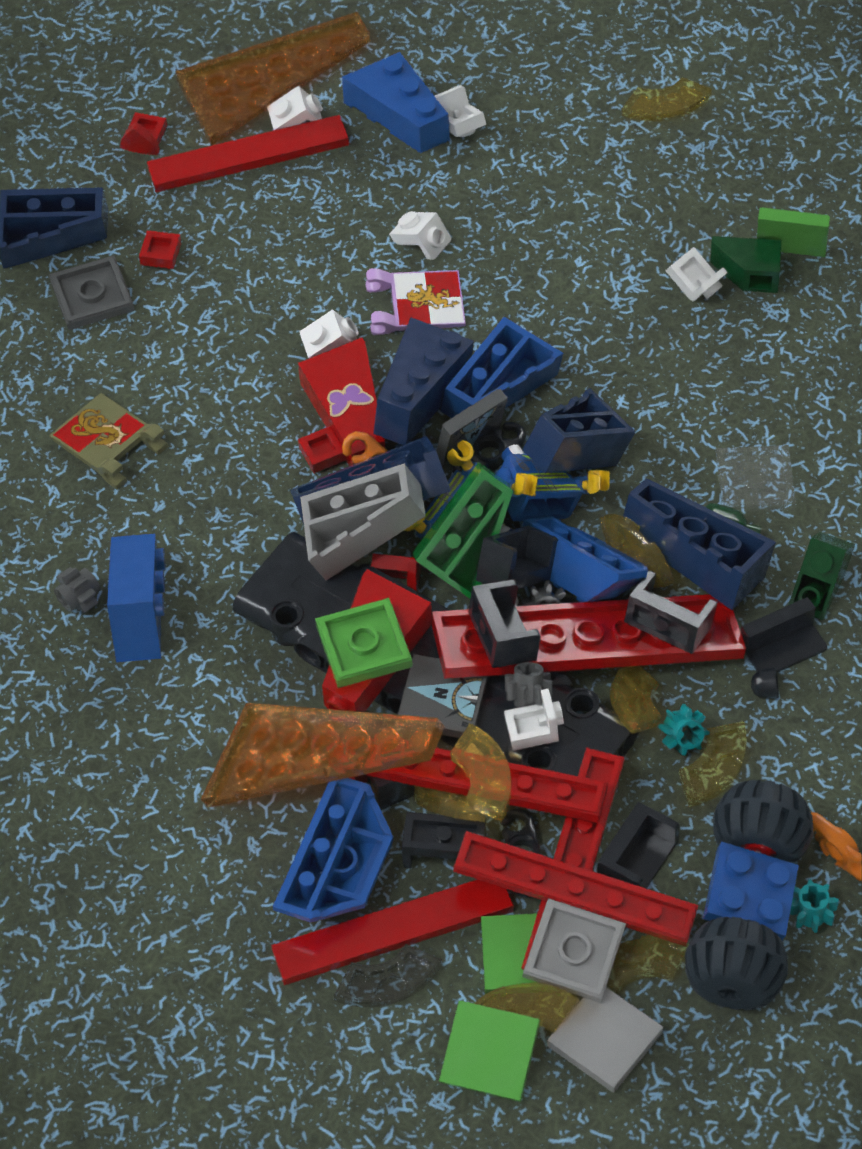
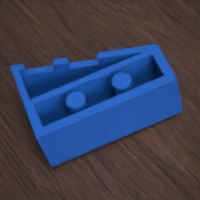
(399, 101)
(505, 361)
(136, 596)

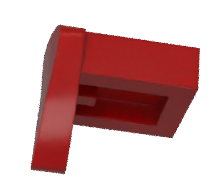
(144, 134)
(399, 567)

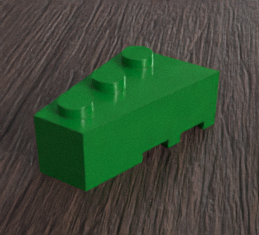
(456, 538)

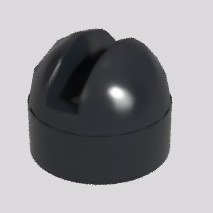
(765, 683)

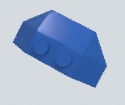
(588, 564)
(337, 855)

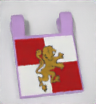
(425, 296)

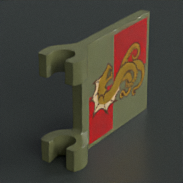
(104, 434)

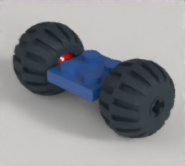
(740, 951)

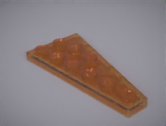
(243, 83)
(303, 747)

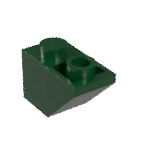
(749, 262)
(822, 571)

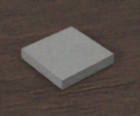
(574, 950)
(605, 1038)

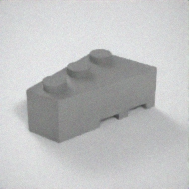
(359, 517)

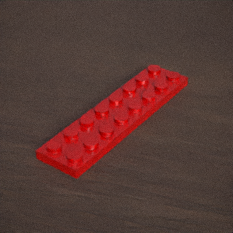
(584, 638)

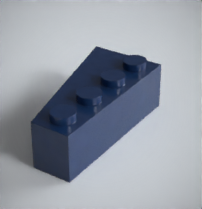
(417, 379)
(417, 455)
(700, 543)

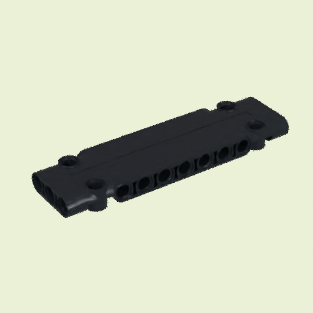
(294, 592)

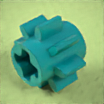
(673, 726)
(823, 905)

